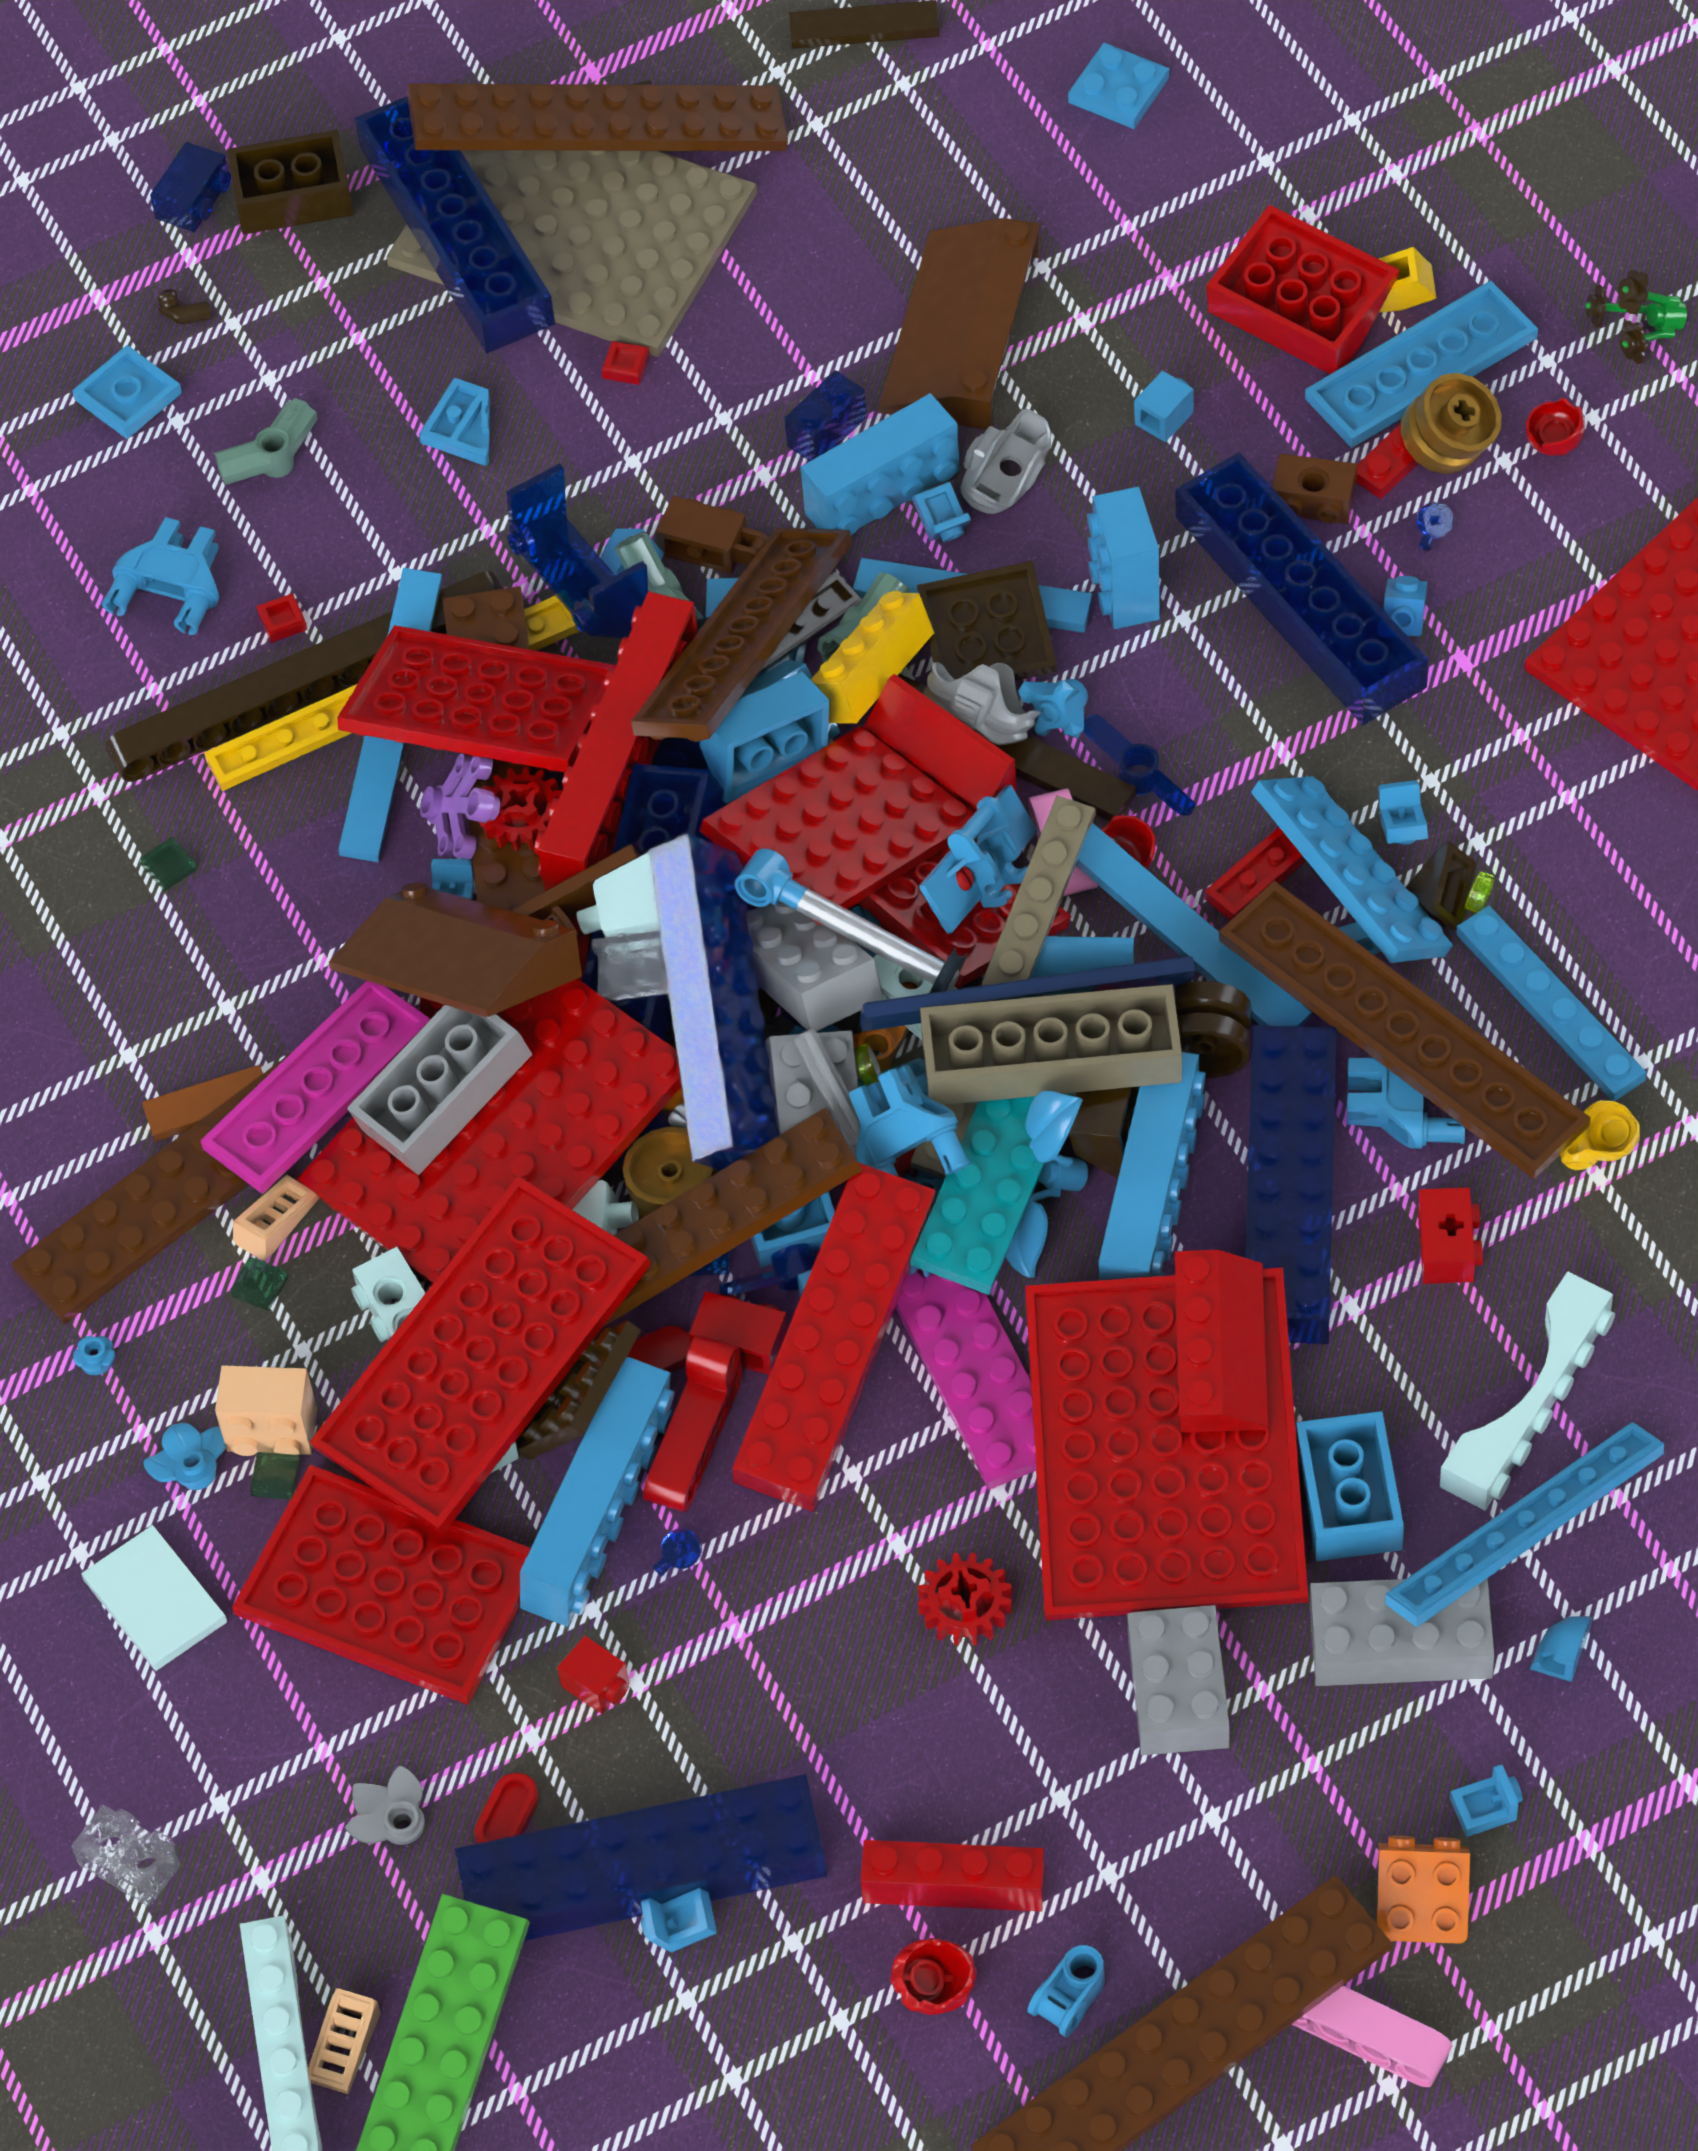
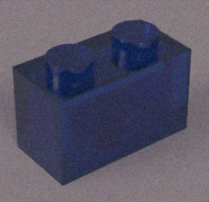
(190, 187)
(825, 416)

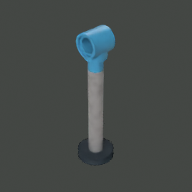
(769, 880)

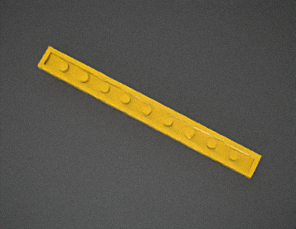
(318, 723)

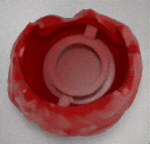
(933, 1976)

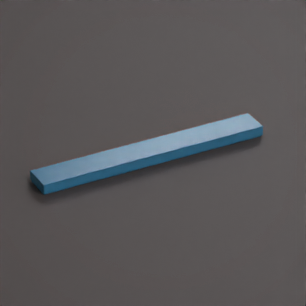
(381, 757)
(1184, 929)
(1524, 1524)

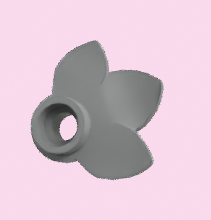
(384, 1807)

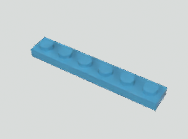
(1551, 1003)

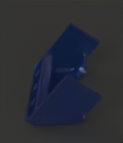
(567, 563)

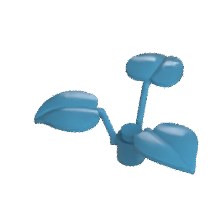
(1048, 1127)

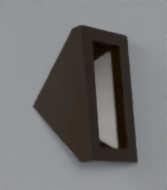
(1445, 884)

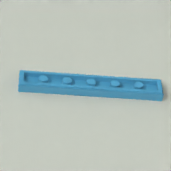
(1062, 607)

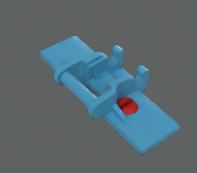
(980, 860)

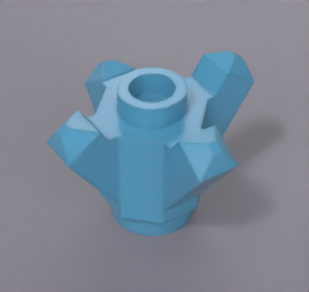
(1060, 705)

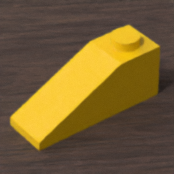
(1414, 283)

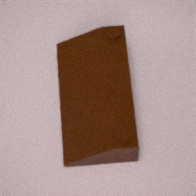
(961, 318)
(459, 951)

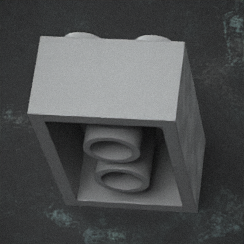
(792, 1083)
(1178, 1680)

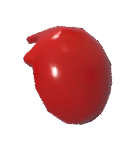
(1555, 427)
(1133, 836)

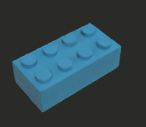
(881, 467)

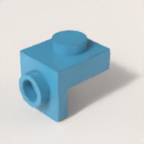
(941, 513)
(1406, 603)
(1402, 812)
(453, 877)
(1487, 1802)
(678, 1920)

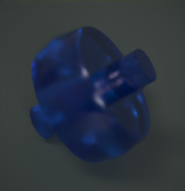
(1434, 522)
(679, 1550)

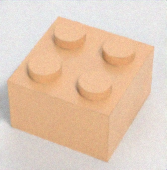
(266, 1410)

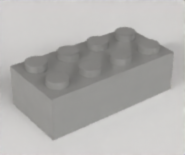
(810, 967)
(438, 1084)
(1369, 1643)

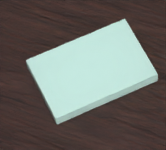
(154, 1598)

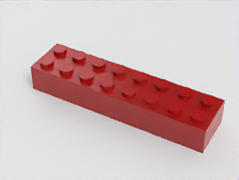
(595, 788)
(833, 1338)

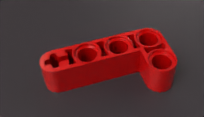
(696, 1425)

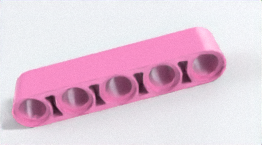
(1378, 2035)

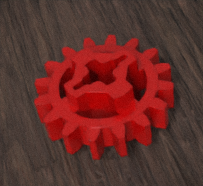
(521, 807)
(985, 1593)

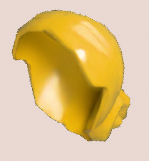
(1608, 1138)

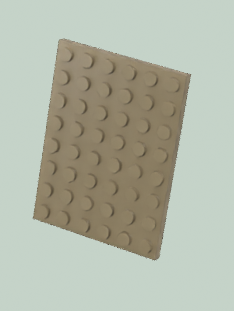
(608, 233)

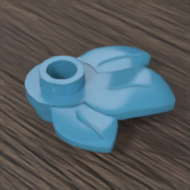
(187, 1456)

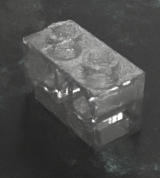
(119, 1862)

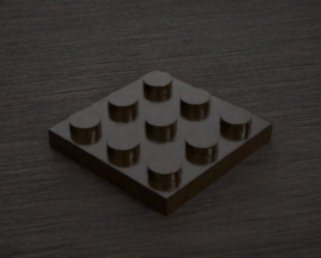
(989, 621)
(580, 1392)

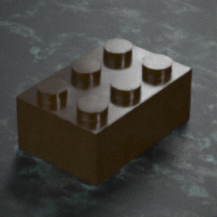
(290, 182)

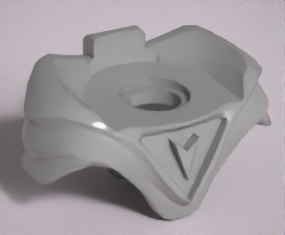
(1024, 442)
(983, 701)

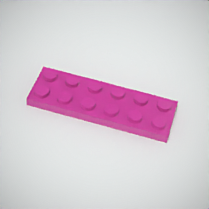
(313, 1086)
(973, 1373)

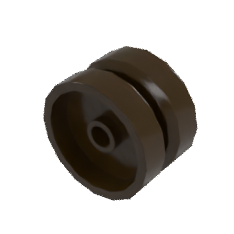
(1214, 1025)

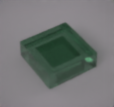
(168, 864)
(259, 1283)
(275, 1475)

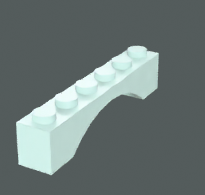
(1485, 1456)
(280, 2035)

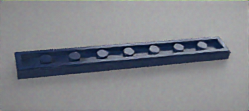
(907, 1009)

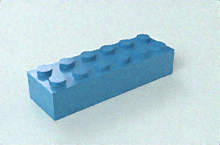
(1152, 1176)
(595, 1493)

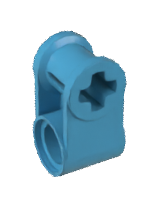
(1063, 1996)

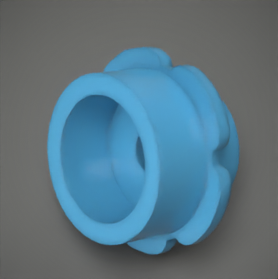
(97, 1363)

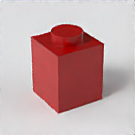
(594, 1675)

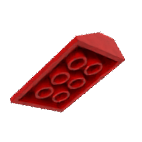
(1301, 290)

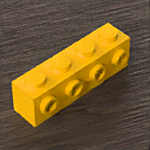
(872, 654)

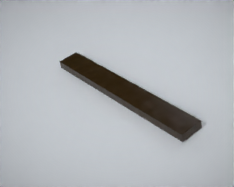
(1058, 770)

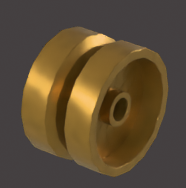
(1451, 423)
(661, 1168)

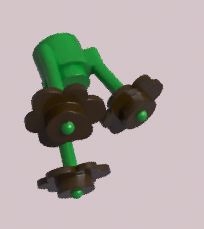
(1665, 314)

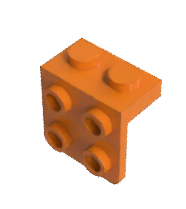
(1423, 1890)

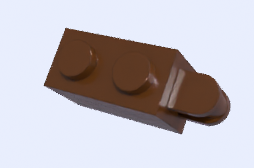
(707, 535)

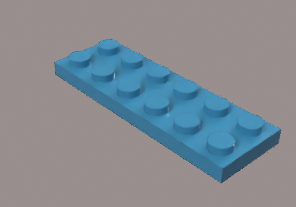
(1385, 381)
(1352, 869)

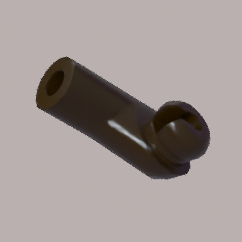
(179, 311)

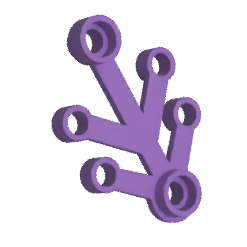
(440, 804)

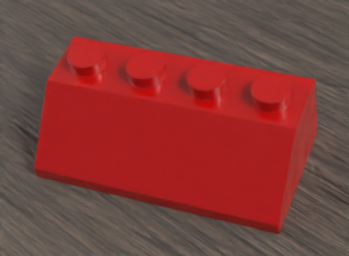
(939, 744)
(1220, 1342)

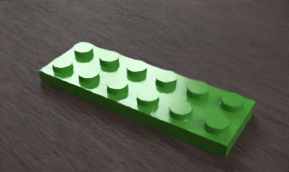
(444, 2029)

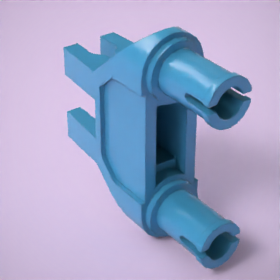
(168, 571)
(1395, 1107)
(900, 1118)

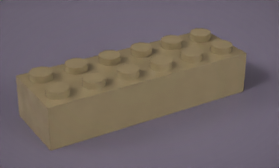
(1051, 1044)

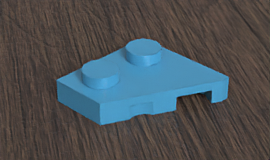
(461, 422)

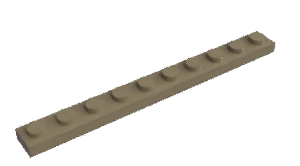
(1027, 927)

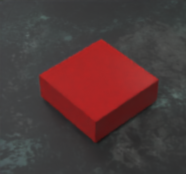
(625, 362)
(281, 618)

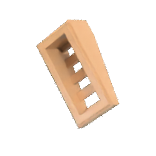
(264, 1239)
(356, 2005)

